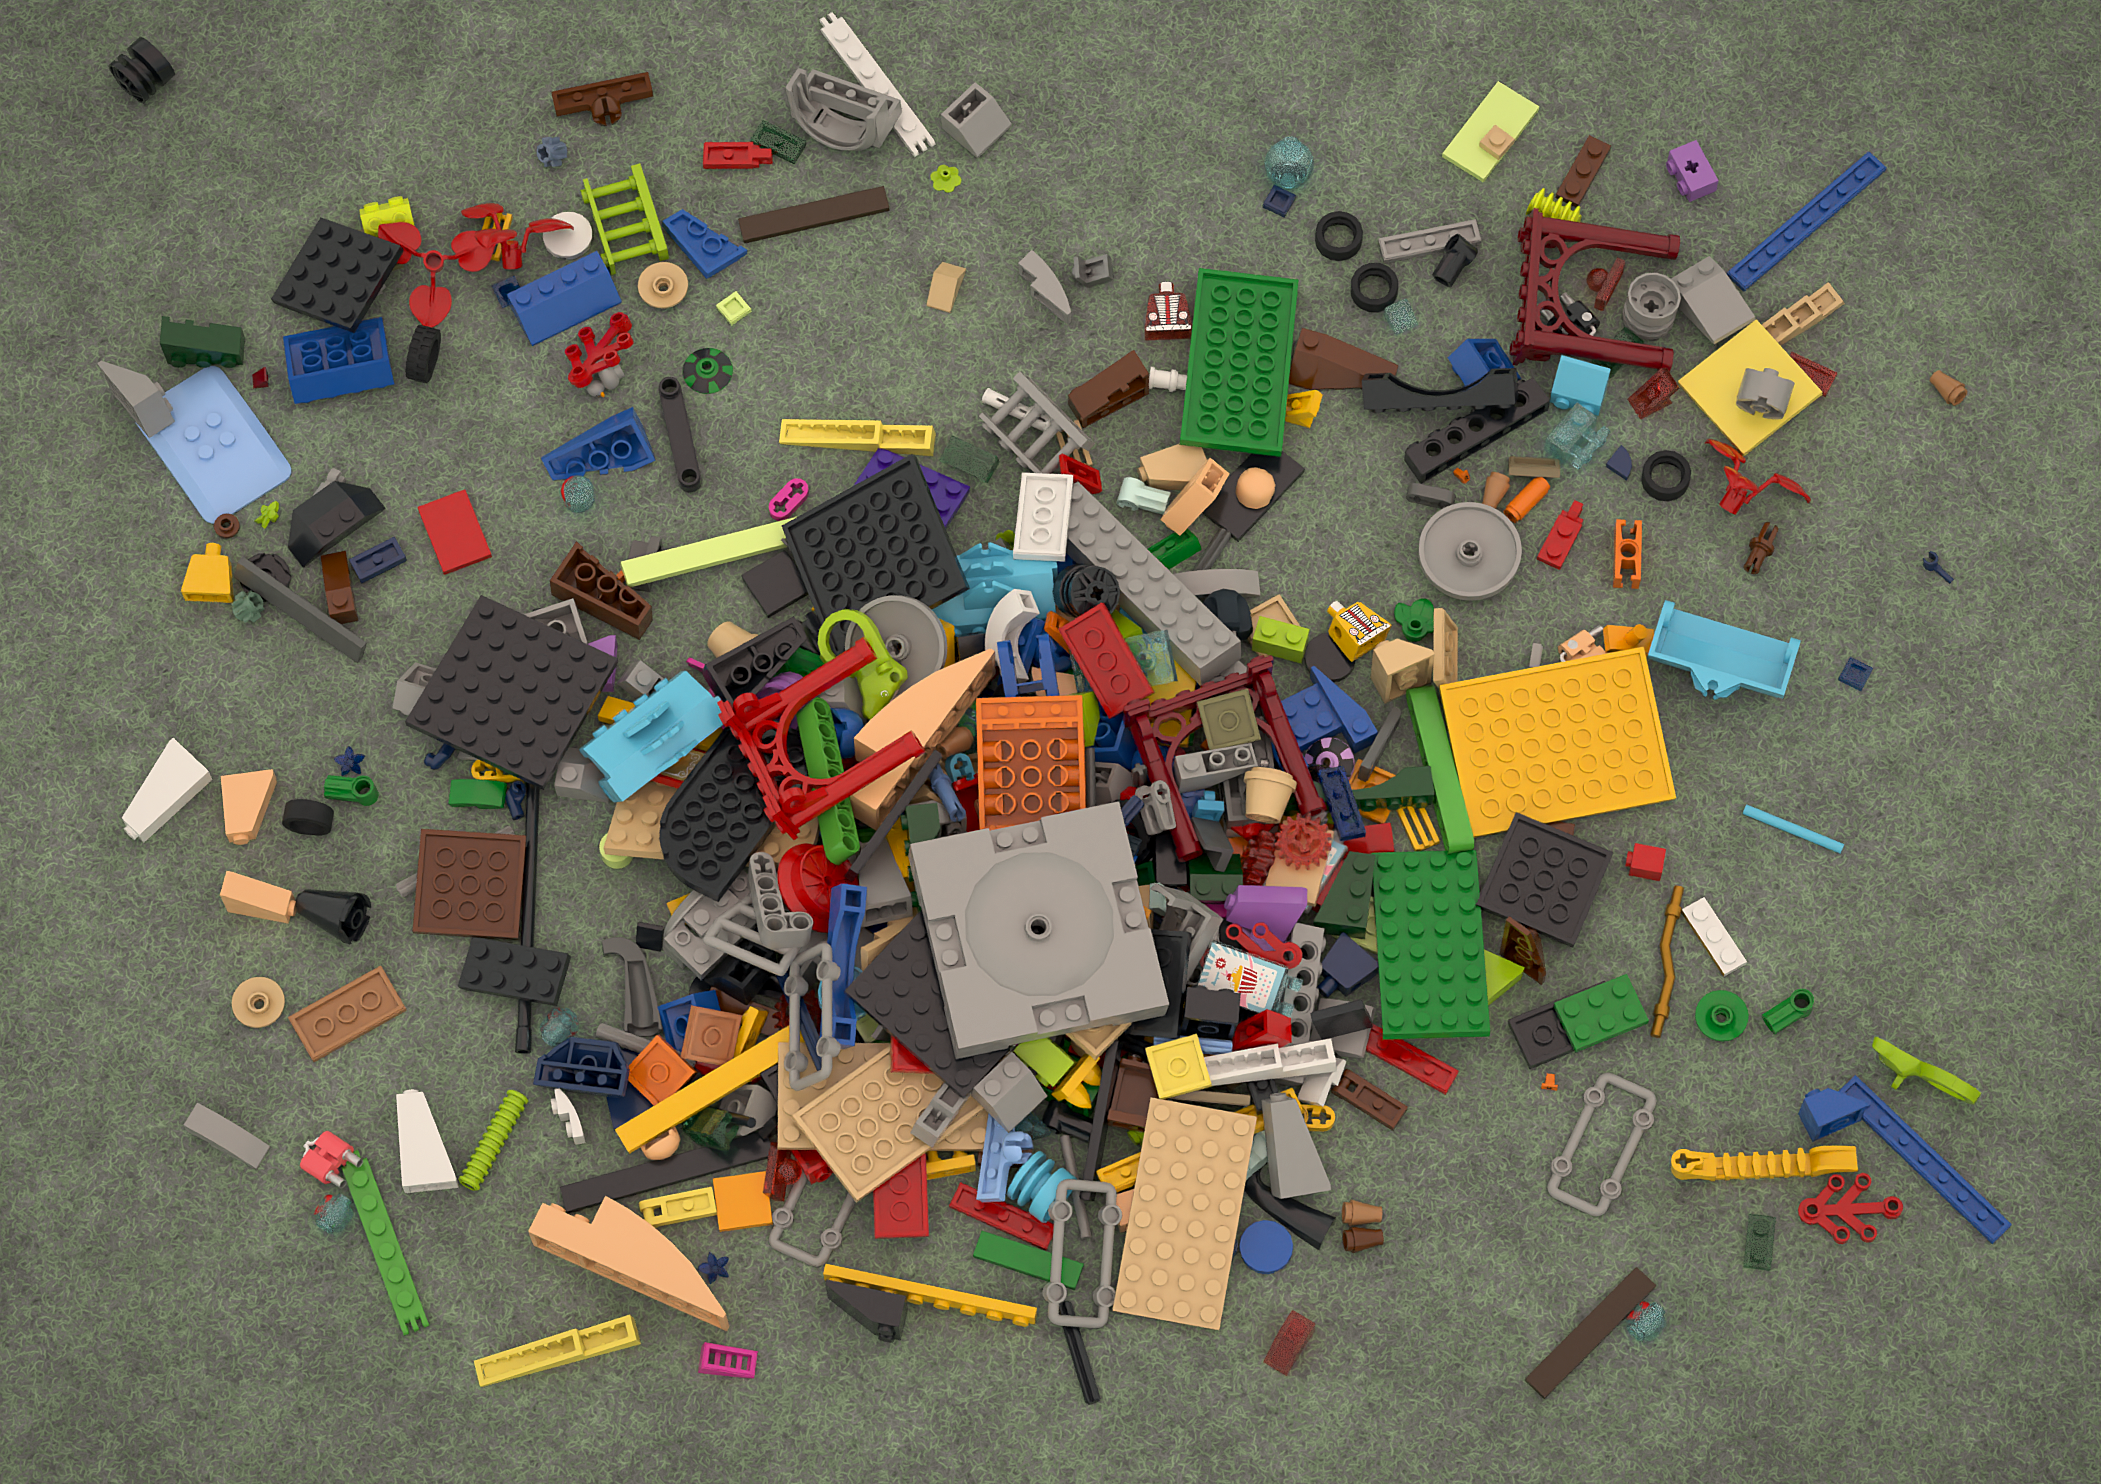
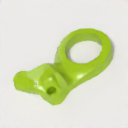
(877, 680)
(1907, 1065)

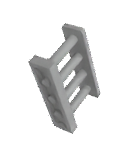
(1042, 405)

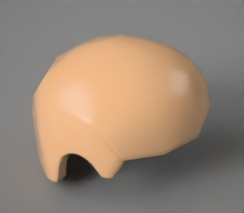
(1255, 488)
(662, 1146)

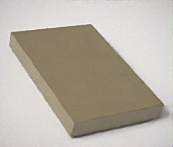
(1216, 1097)

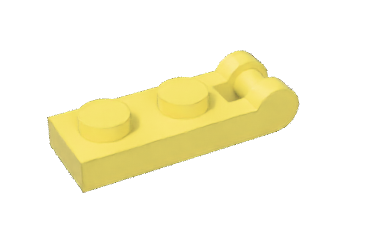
(679, 1207)

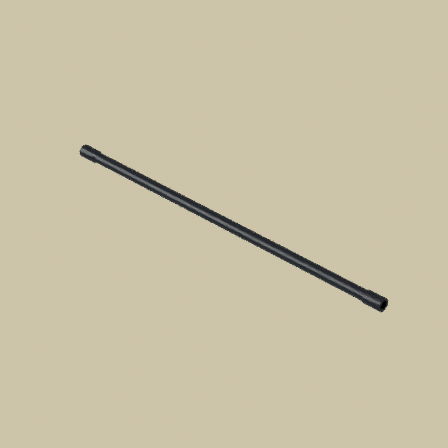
(524, 1030)

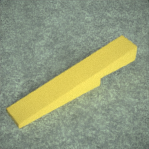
(859, 435)
(558, 1350)

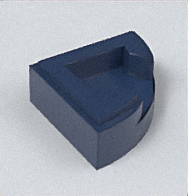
(1620, 463)

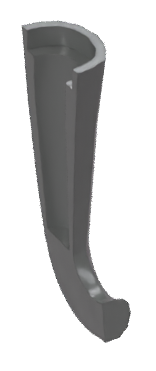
(641, 1005)

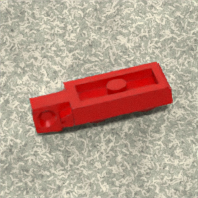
(735, 155)
(1562, 536)

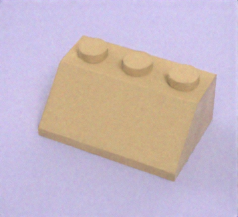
(1399, 667)

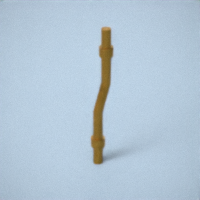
(1672, 913)

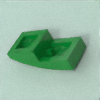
(478, 793)

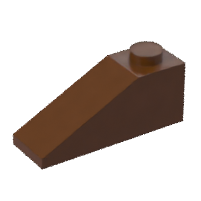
(339, 587)

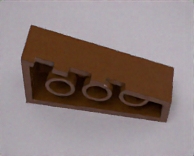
(600, 593)

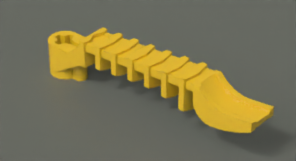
(1817, 1162)

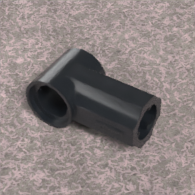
(1457, 256)
(1064, 1120)

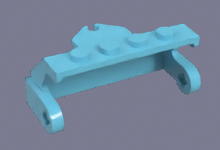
(991, 577)
(1722, 655)
(652, 734)

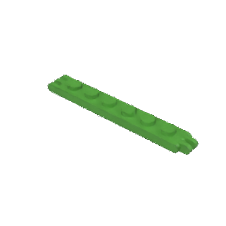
(384, 1245)

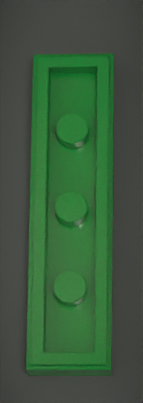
(1025, 1259)

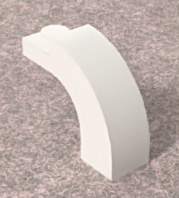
(1007, 623)

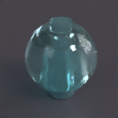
(1289, 163)

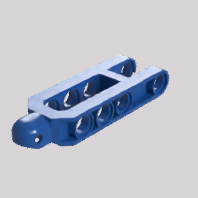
(1047, 666)

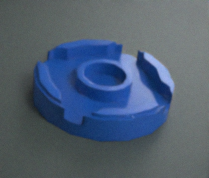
(1266, 1247)

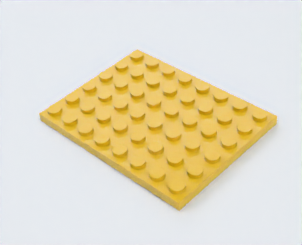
(1558, 741)

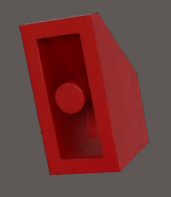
(1262, 1030)

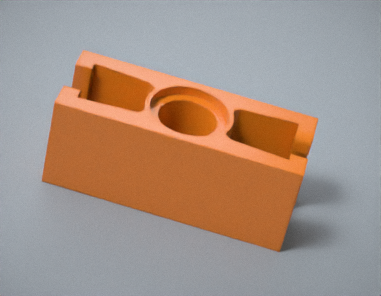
(1629, 545)

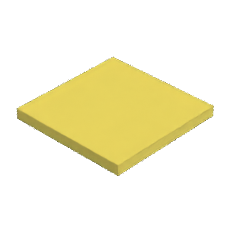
(1718, 379)

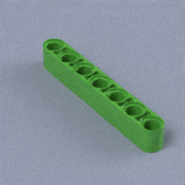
(1436, 752)
(824, 762)

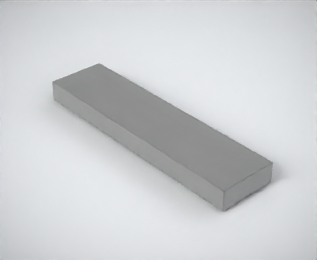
(1426, 241)

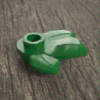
(1417, 615)

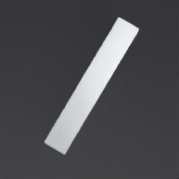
(1271, 1062)

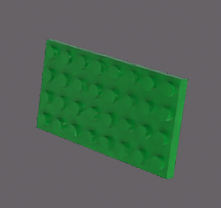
(1239, 362)
(1430, 945)

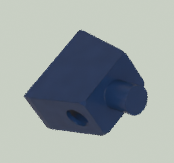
(1346, 967)

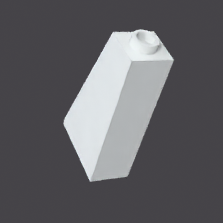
(165, 791)
(422, 1152)

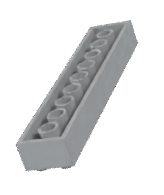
(1150, 590)

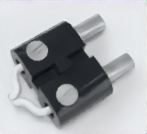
(1577, 314)

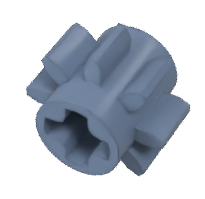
(552, 151)

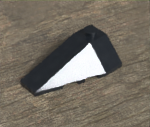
(754, 662)

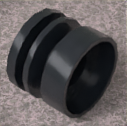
(145, 66)
(1083, 588)

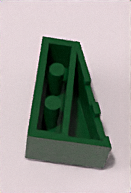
(201, 345)
(1348, 898)

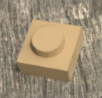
(1496, 142)

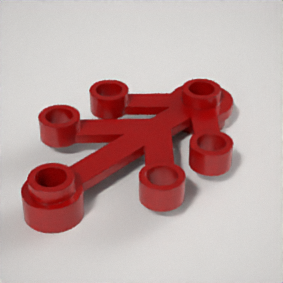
(582, 373)
(1275, 955)
(1846, 1209)

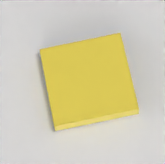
(1178, 1067)

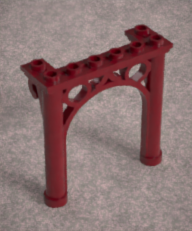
(1540, 344)
(1258, 675)

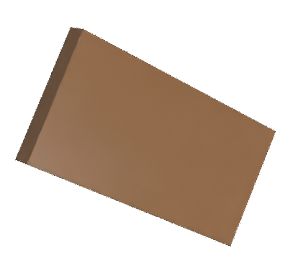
(347, 1013)

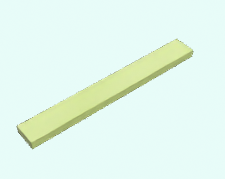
(704, 554)

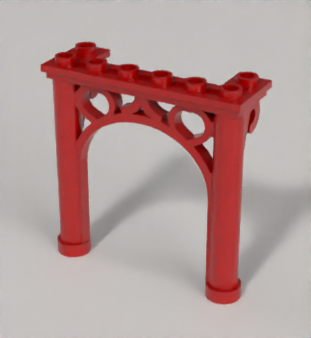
(753, 717)

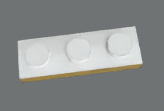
(1714, 936)

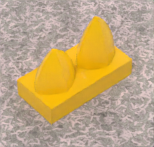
(1071, 1087)

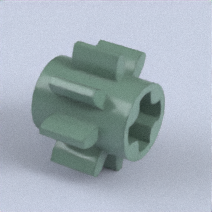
(247, 606)

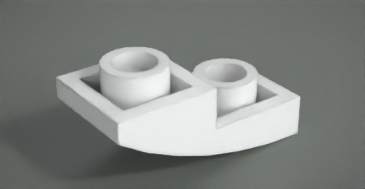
(1317, 1086)
(563, 1107)

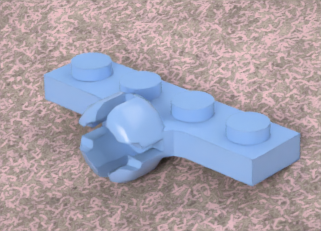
(999, 1153)

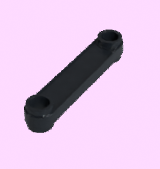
(679, 434)

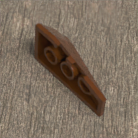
(1332, 364)

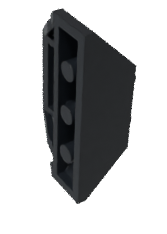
(329, 519)

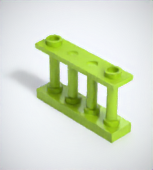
(642, 203)

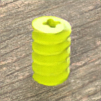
(1553, 209)

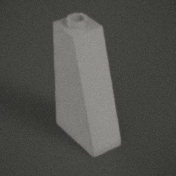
(886, 889)
(1291, 1154)

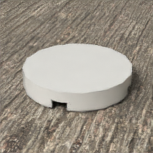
(569, 242)

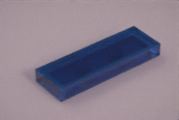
(1341, 803)

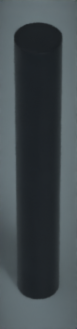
(740, 1119)

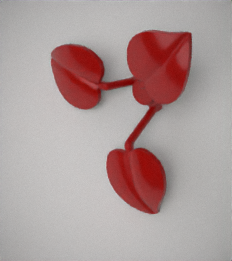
(510, 249)
(428, 303)
(1738, 484)

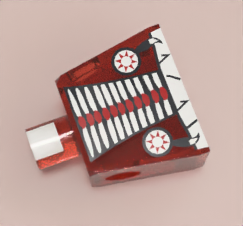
(1167, 315)

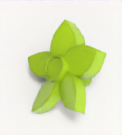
(268, 513)

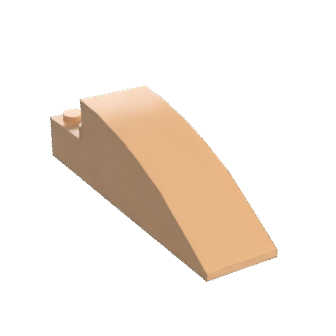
(931, 712)
(629, 1253)

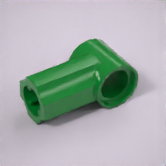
(349, 789)
(1787, 1012)

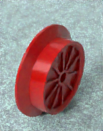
(807, 880)

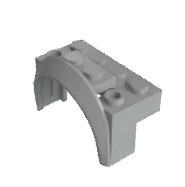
(824, 91)
(699, 914)
(1197, 920)

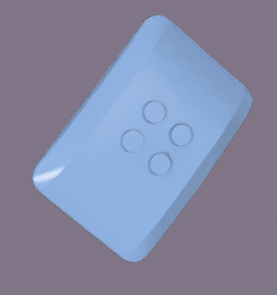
(217, 446)

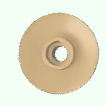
(662, 275)
(251, 992)

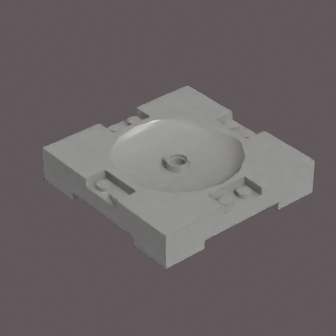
(1054, 873)

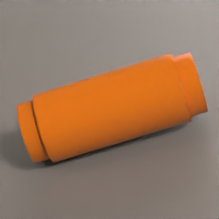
(1526, 499)

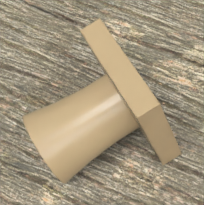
(1095, 1040)

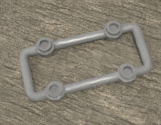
(827, 1046)
(1562, 1165)
(830, 1238)
(1055, 1291)

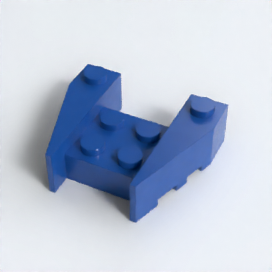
(1324, 713)

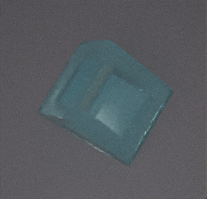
(1400, 316)

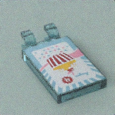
(1253, 976)

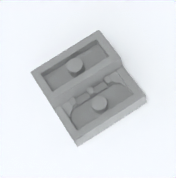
(1350, 1044)

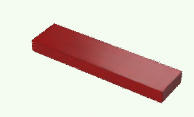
(1411, 1060)
(1003, 1217)

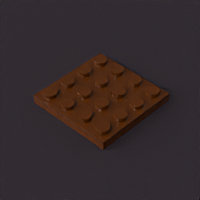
(469, 884)

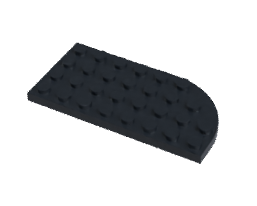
(719, 815)

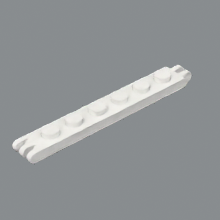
(872, 77)

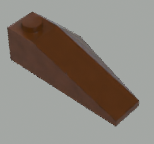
(1524, 948)

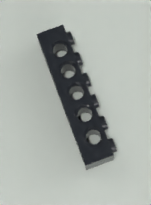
(1427, 466)

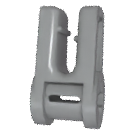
(1158, 809)

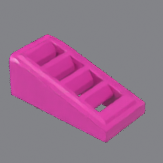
(726, 1370)

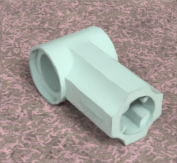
(1137, 495)

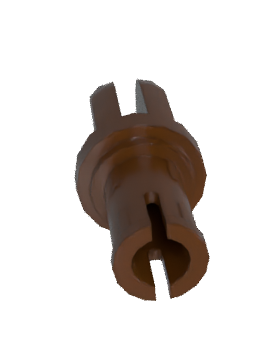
(1760, 549)

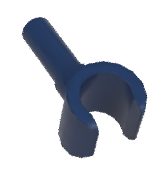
(1936, 567)

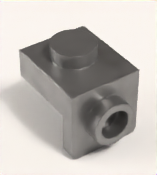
(1093, 271)

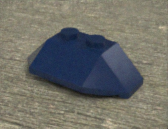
(584, 1068)

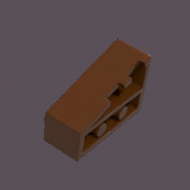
(1110, 390)

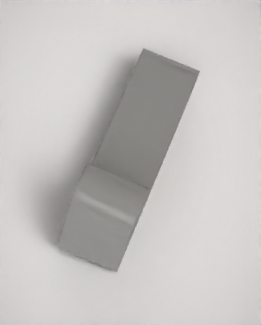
(774, 925)

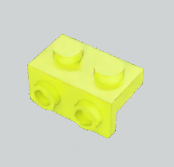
(394, 211)

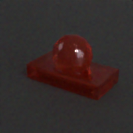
(1605, 282)
(780, 1172)

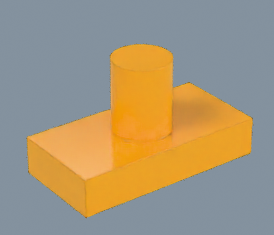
(1624, 638)

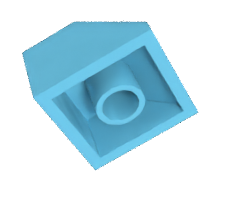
(1579, 383)

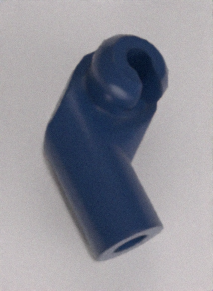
(436, 761)
(514, 799)

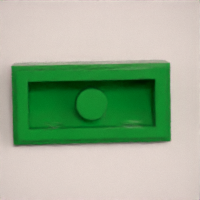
(1176, 548)

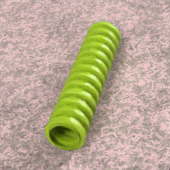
(493, 1139)

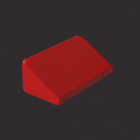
(1377, 839)

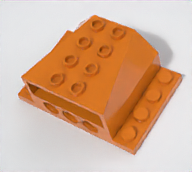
(1029, 758)

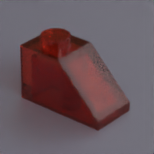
(1289, 1342)

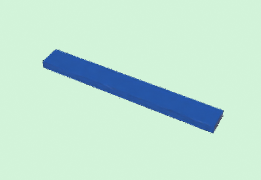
(1806, 221)
(1928, 1163)

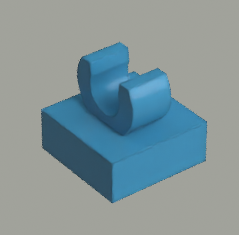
(1208, 808)

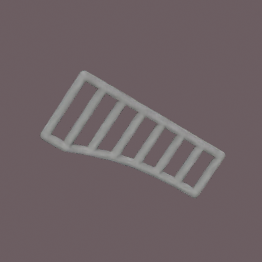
(743, 907)

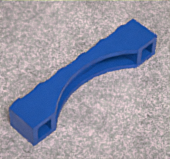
(844, 926)

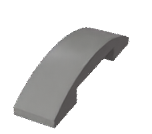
(1204, 582)

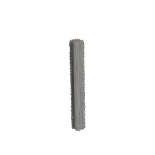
(626, 1039)

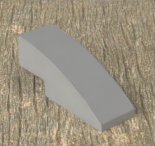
(1045, 286)
(938, 1115)
(226, 1136)

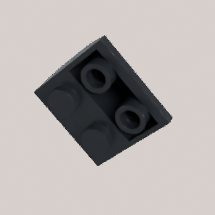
(739, 977)

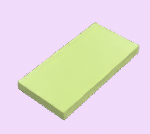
(1499, 108)

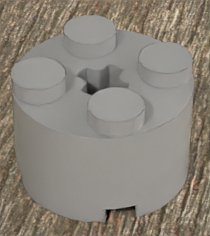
(1764, 393)

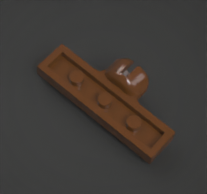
(603, 97)

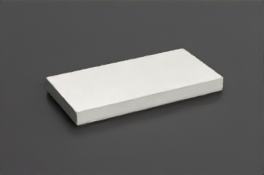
(1043, 517)

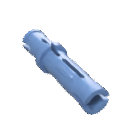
(942, 786)

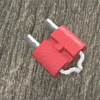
(327, 1157)

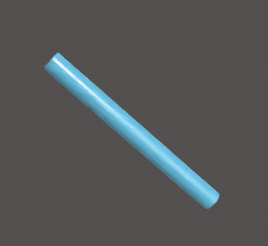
(1793, 829)

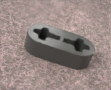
(1430, 495)

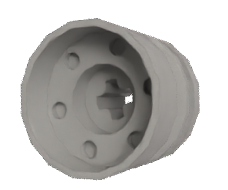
(1654, 294)

